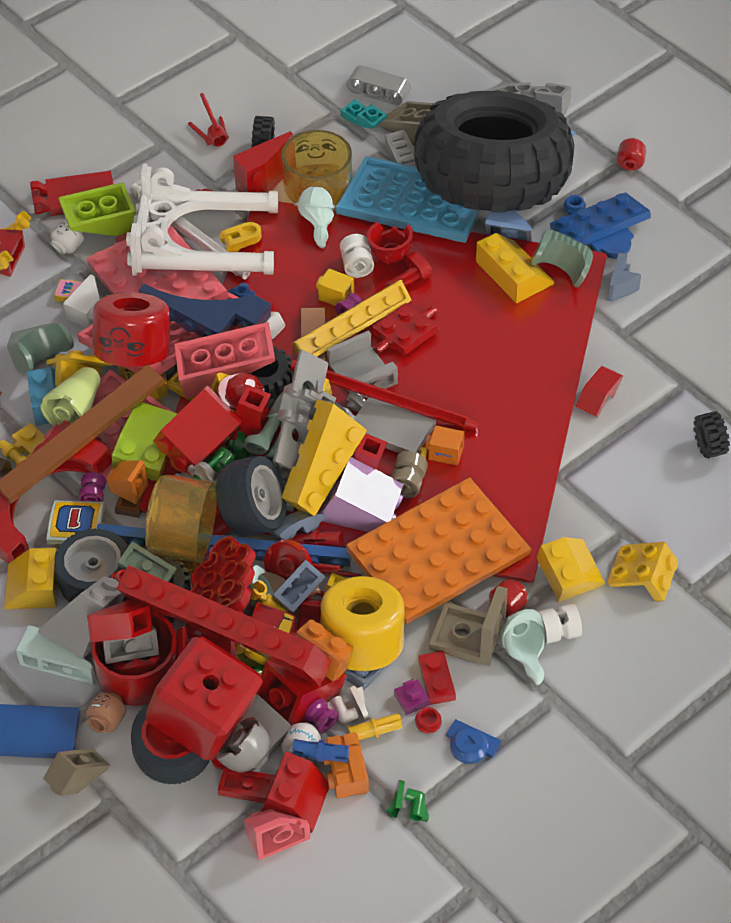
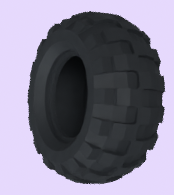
(494, 150)

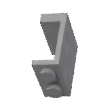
(359, 361)

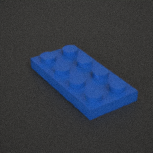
(602, 219)

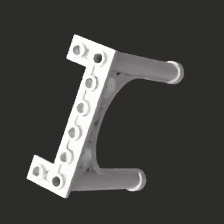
(156, 250)

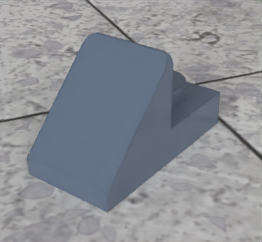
(623, 281)

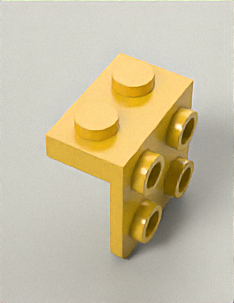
(645, 565)

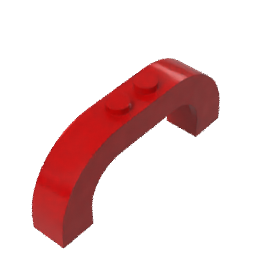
(253, 411)

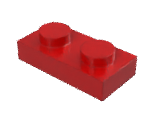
(437, 677)
(245, 785)

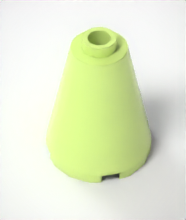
(71, 397)

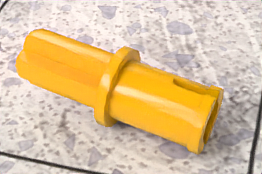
(376, 726)

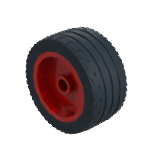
(161, 755)

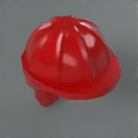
(233, 386)

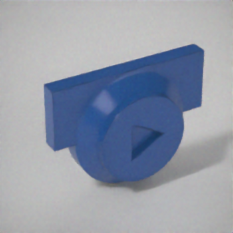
(614, 244)
(470, 744)

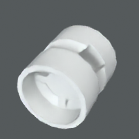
(356, 255)
(567, 616)

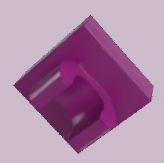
(411, 696)

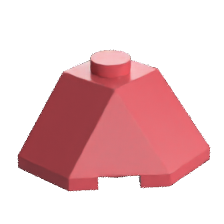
(274, 831)

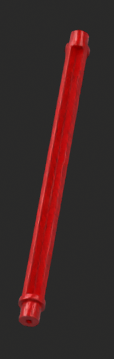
(399, 400)

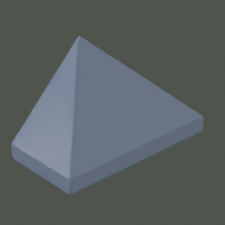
(298, 586)

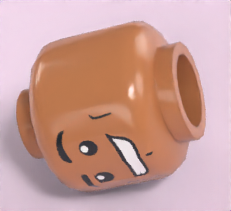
(105, 712)

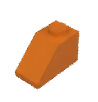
(128, 480)

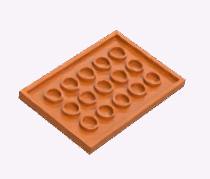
(440, 548)

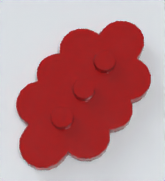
(225, 576)

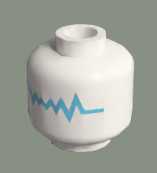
(300, 731)

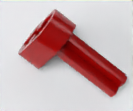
(417, 269)

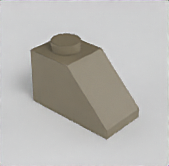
(74, 770)

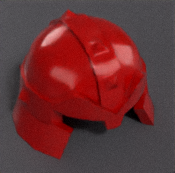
(391, 244)

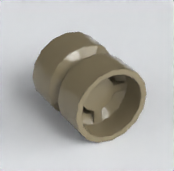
(409, 471)

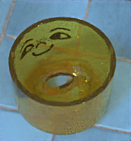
(316, 160)
(180, 518)

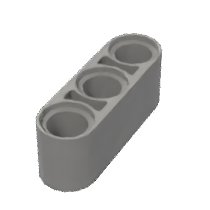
(378, 85)

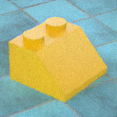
(569, 567)
(32, 580)

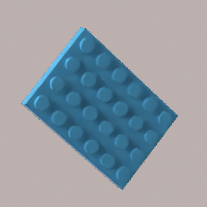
(399, 197)

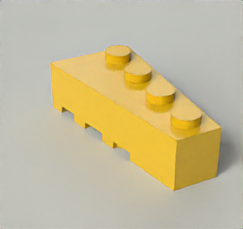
(322, 457)

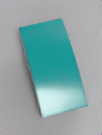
(361, 115)

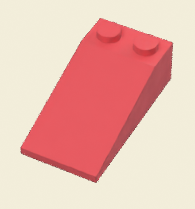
(225, 353)

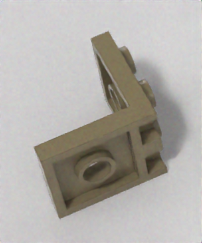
(482, 629)

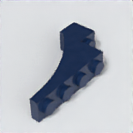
(213, 316)

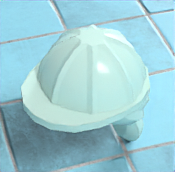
(316, 206)
(525, 640)

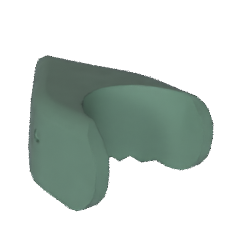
(565, 253)
(36, 343)

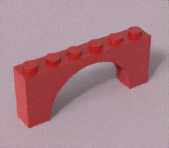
(91, 458)

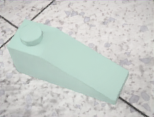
(47, 656)

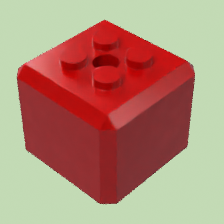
(200, 716)

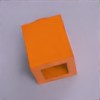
(445, 445)

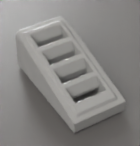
(396, 141)

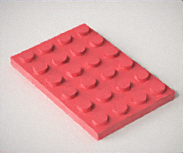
(115, 274)

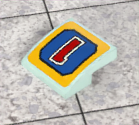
(72, 517)

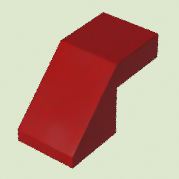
(597, 389)

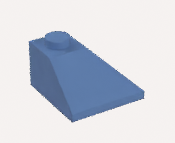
(509, 225)

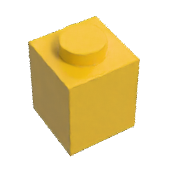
(334, 287)

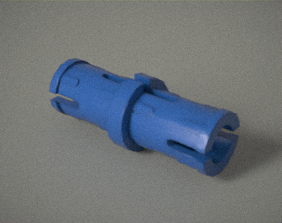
(321, 750)

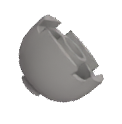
(246, 747)

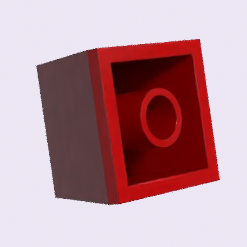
(197, 430)
(293, 695)

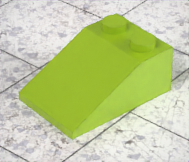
(100, 210)
(138, 436)

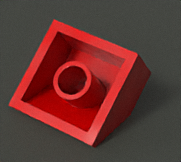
(297, 789)

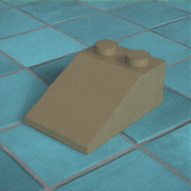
(406, 118)

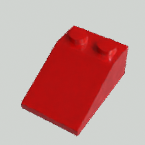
(260, 166)

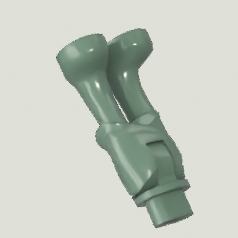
(260, 443)

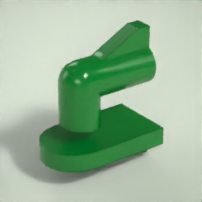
(418, 807)

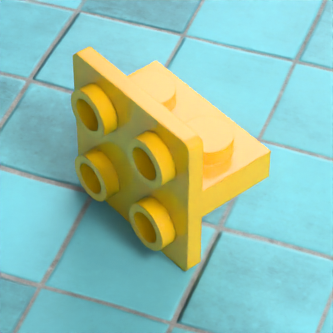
(73, 361)

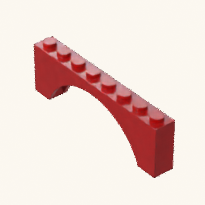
(276, 645)

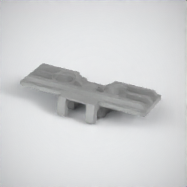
(296, 406)

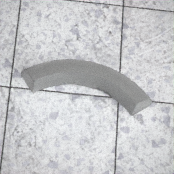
(553, 94)

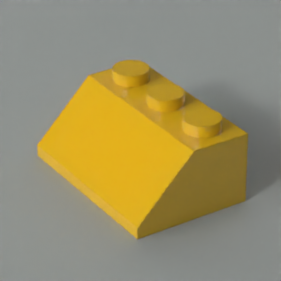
(511, 267)

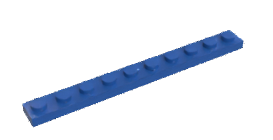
(318, 554)

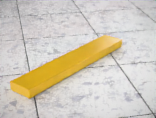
(353, 320)

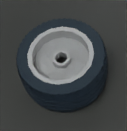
(251, 496)
(86, 559)

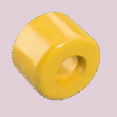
(368, 617)

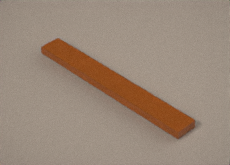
(79, 433)

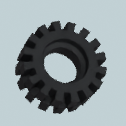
(262, 130)
(711, 434)

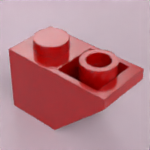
(120, 622)

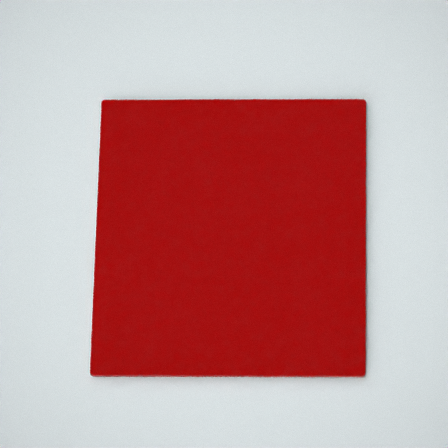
(489, 360)

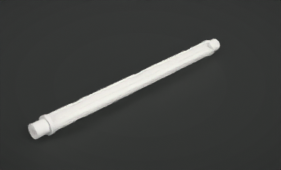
(193, 233)

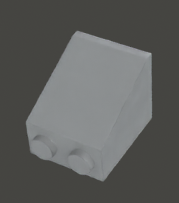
(70, 624)

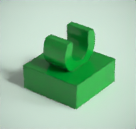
(237, 447)

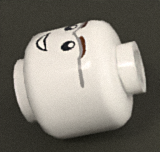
(65, 240)

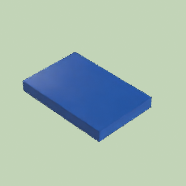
(37, 730)

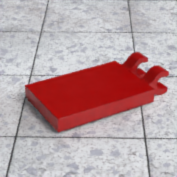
(65, 186)

